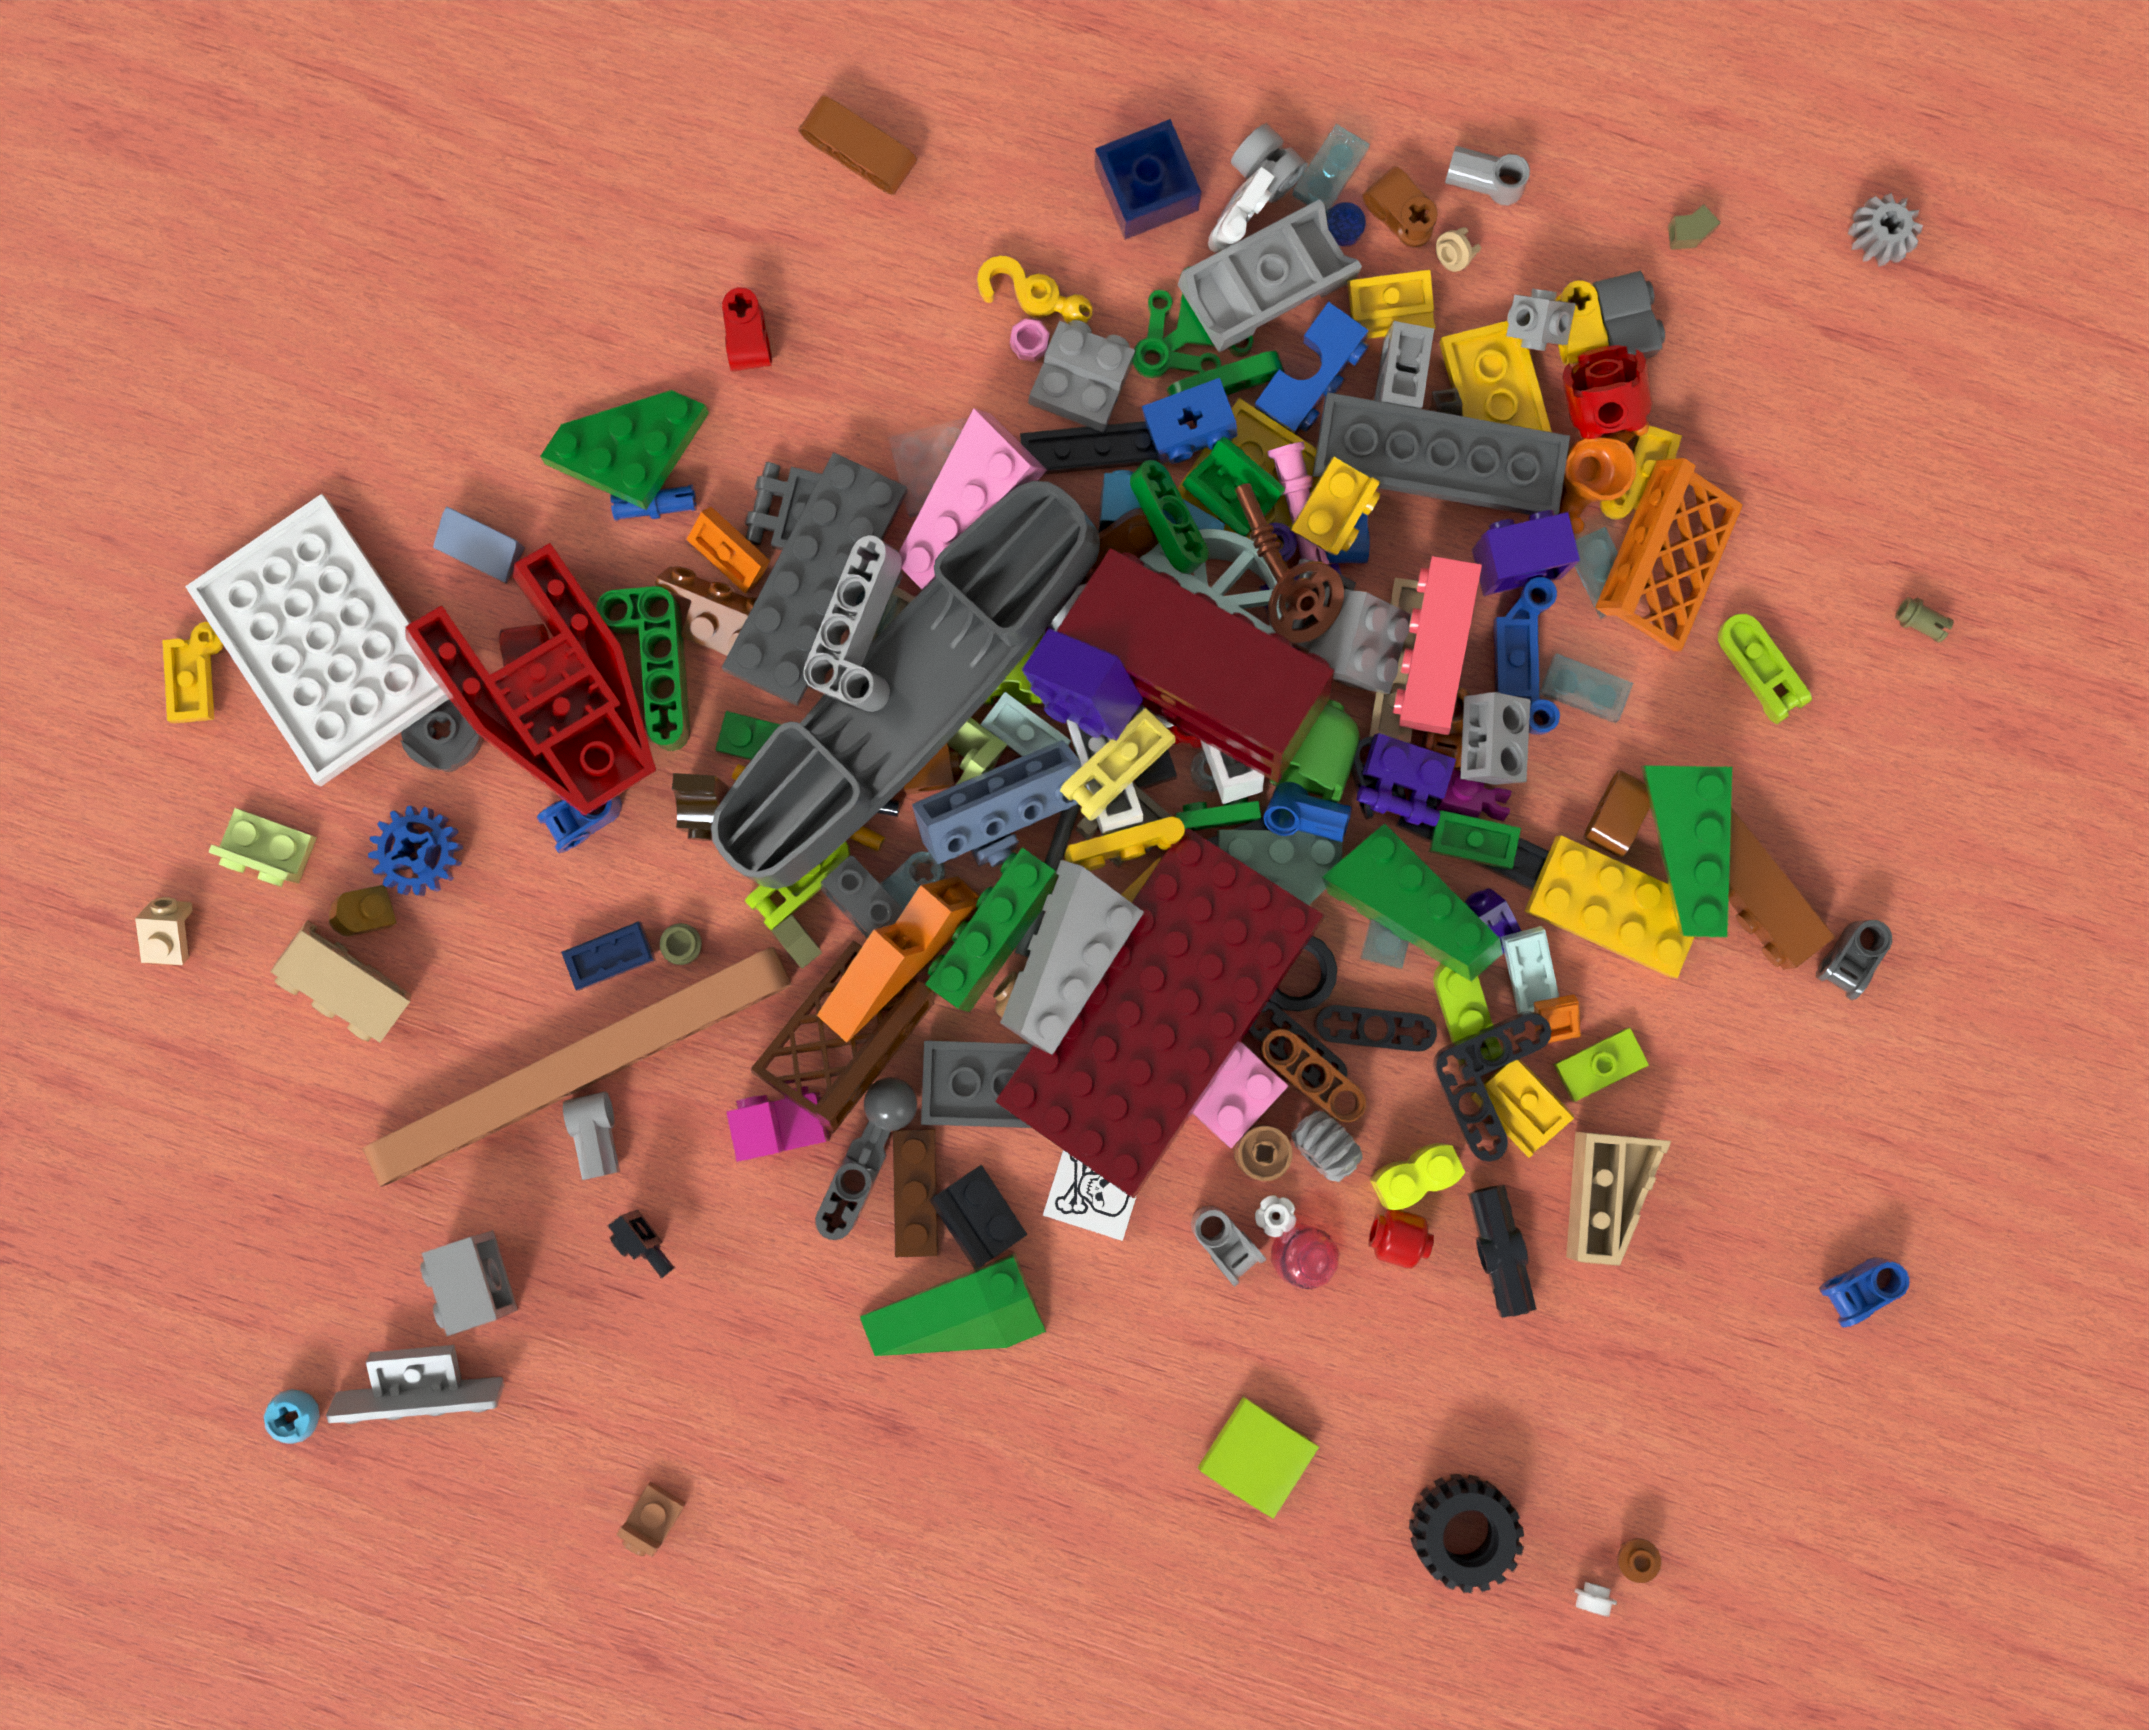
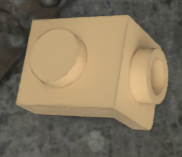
(163, 931)

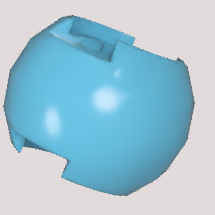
(296, 1430)

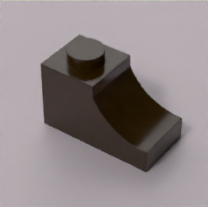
(696, 803)

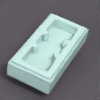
(1530, 967)

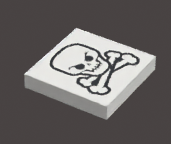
(1087, 1200)

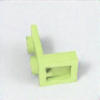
(978, 747)

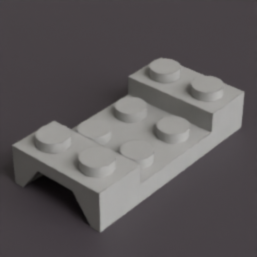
(1266, 275)

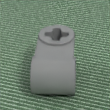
(1230, 1248)

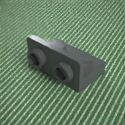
(860, 897)

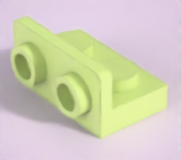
(265, 846)

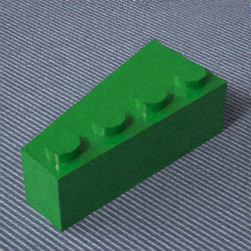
(1694, 840)
(1404, 895)

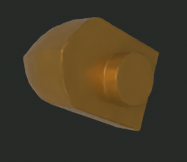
(362, 911)

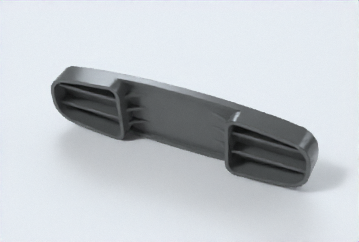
(941, 661)

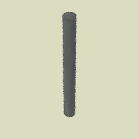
(1053, 858)

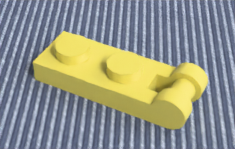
(1118, 763)

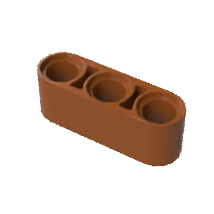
(857, 145)
(1330, 1086)

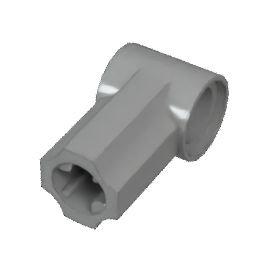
(1483, 172)
(591, 1124)

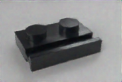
(978, 1217)

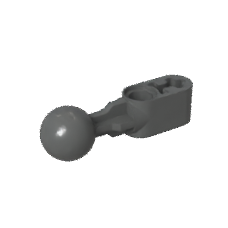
(889, 1107)

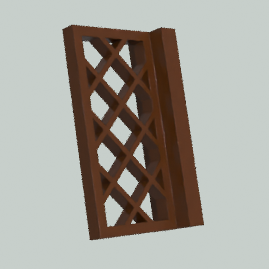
(866, 1063)

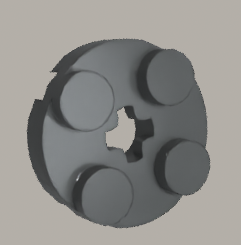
(447, 752)

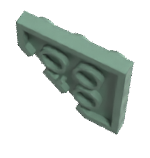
(1288, 861)

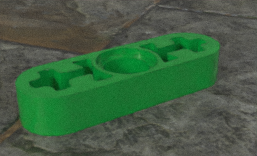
(1236, 375)
(1158, 492)

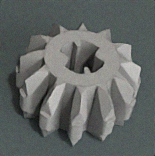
(1885, 229)
(1327, 1146)

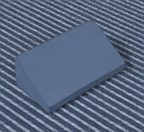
(477, 545)

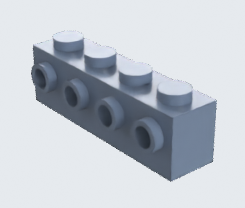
(996, 802)

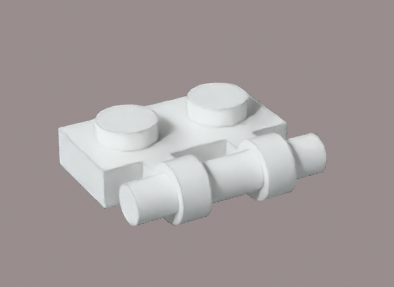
(1245, 202)

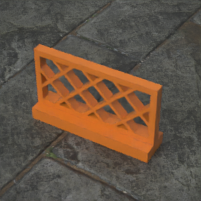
(1649, 539)

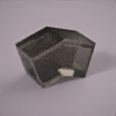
(1447, 402)

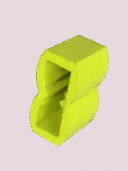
(1426, 1170)

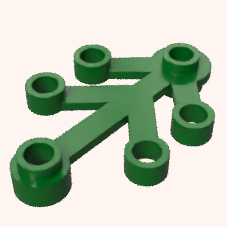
(1188, 331)

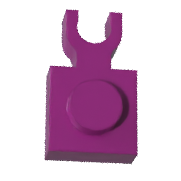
(1471, 798)

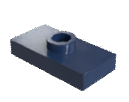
(608, 956)

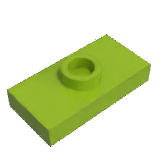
(1601, 1064)

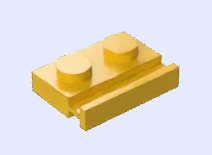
(1391, 298)
(1525, 1106)

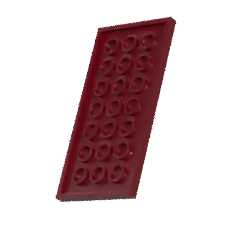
(1163, 1013)

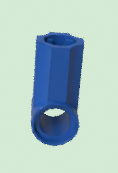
(1295, 811)

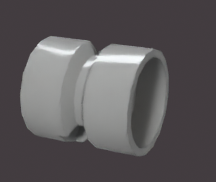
(1265, 150)

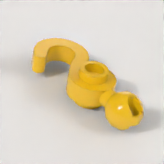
(1036, 294)

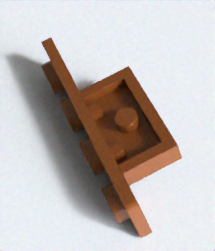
(714, 611)

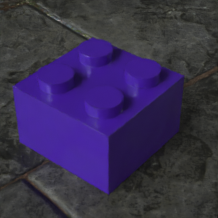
(1525, 550)
(1082, 685)

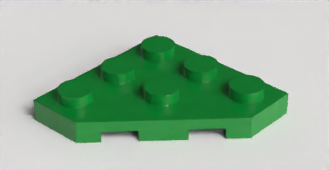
(628, 446)

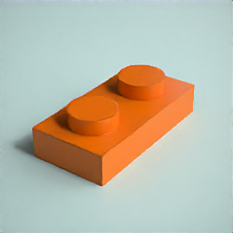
(728, 550)

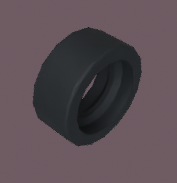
(1324, 987)

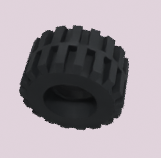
(1495, 1553)

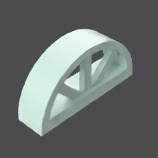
(1228, 547)

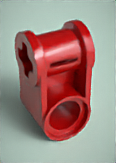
(745, 336)

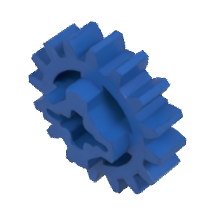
(403, 847)

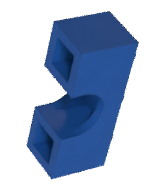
(1337, 342)

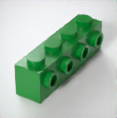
(993, 931)

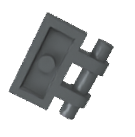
(795, 497)

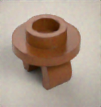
(1639, 1560)

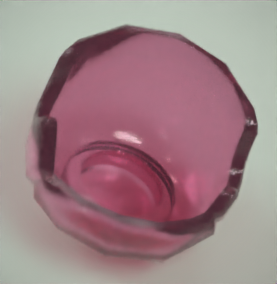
(1305, 1257)

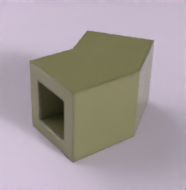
(1692, 229)
(797, 941)

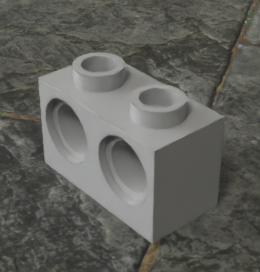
(1404, 365)
(1495, 738)

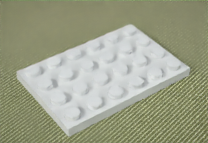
(318, 639)

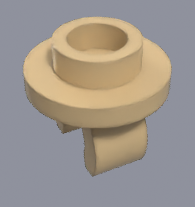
(1455, 249)

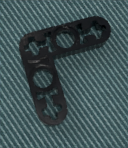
(1476, 1066)

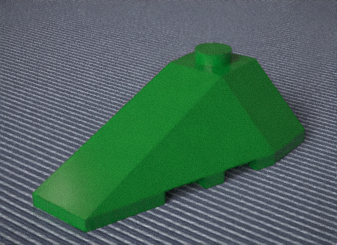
(964, 1313)

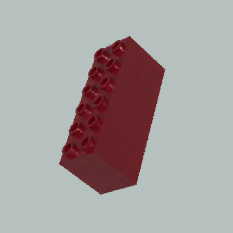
(1202, 664)

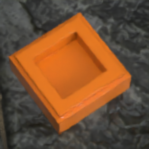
(1562, 1016)

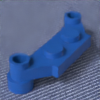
(1518, 656)

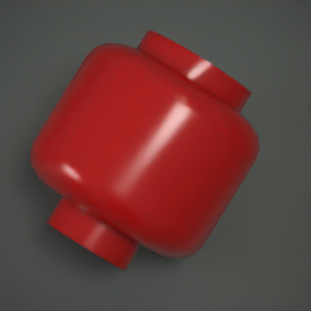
(1400, 1238)

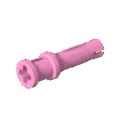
(1296, 481)

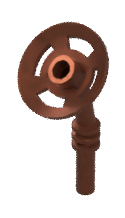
(1293, 592)

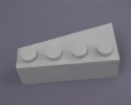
(1068, 956)

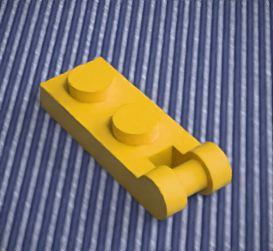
(1125, 843)

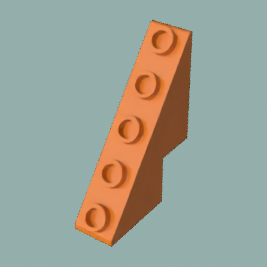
(897, 954)

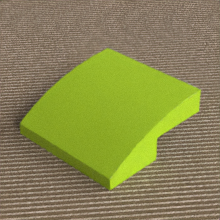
(1258, 1457)

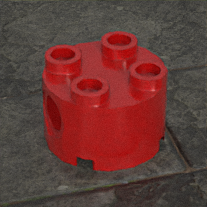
(1608, 391)

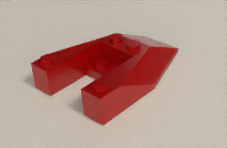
(559, 708)

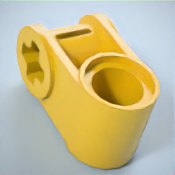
(1587, 326)

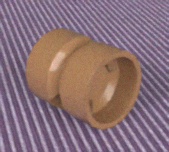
(1263, 1153)

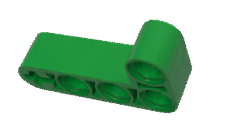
(655, 670)

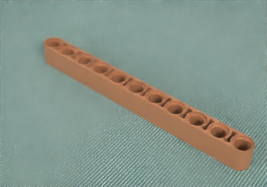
(576, 1066)

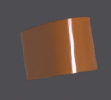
(1619, 814)

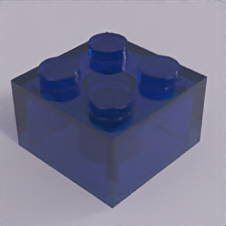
(1147, 179)

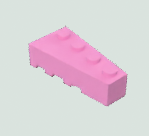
(977, 475)

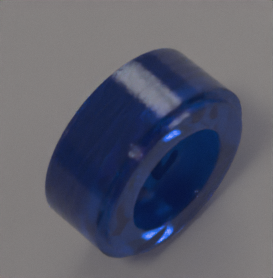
(1346, 223)

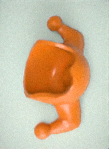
(1598, 472)

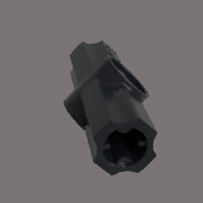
(1502, 1251)

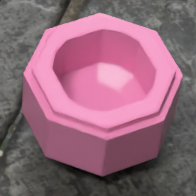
(1029, 339)

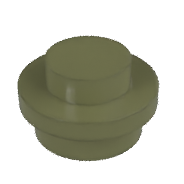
(680, 944)

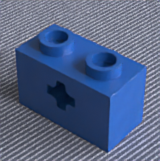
(1204, 406)

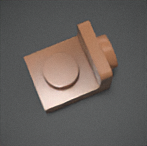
(650, 1521)

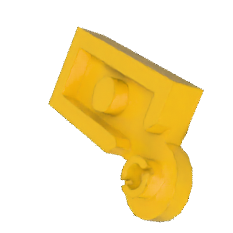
(1647, 449)
(190, 675)

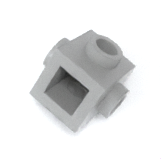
(1540, 319)

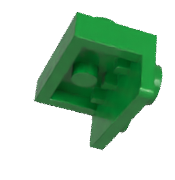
(1221, 473)

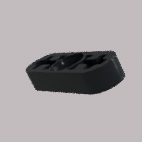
(1277, 1019)
(1404, 1042)

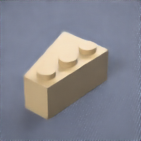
(340, 984)
(1608, 1192)

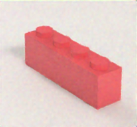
(1439, 645)

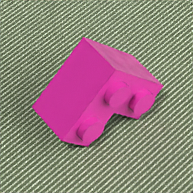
(773, 1127)

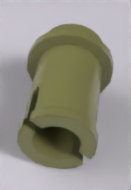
(1923, 619)

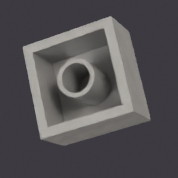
(1364, 642)
(468, 1283)

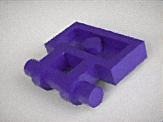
(1408, 767)

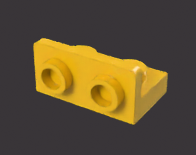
(1336, 506)

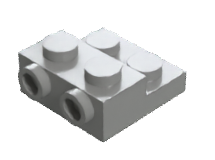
(1082, 375)

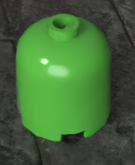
(1325, 755)

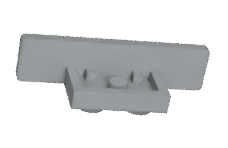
(414, 1385)

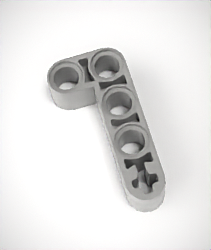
(860, 620)

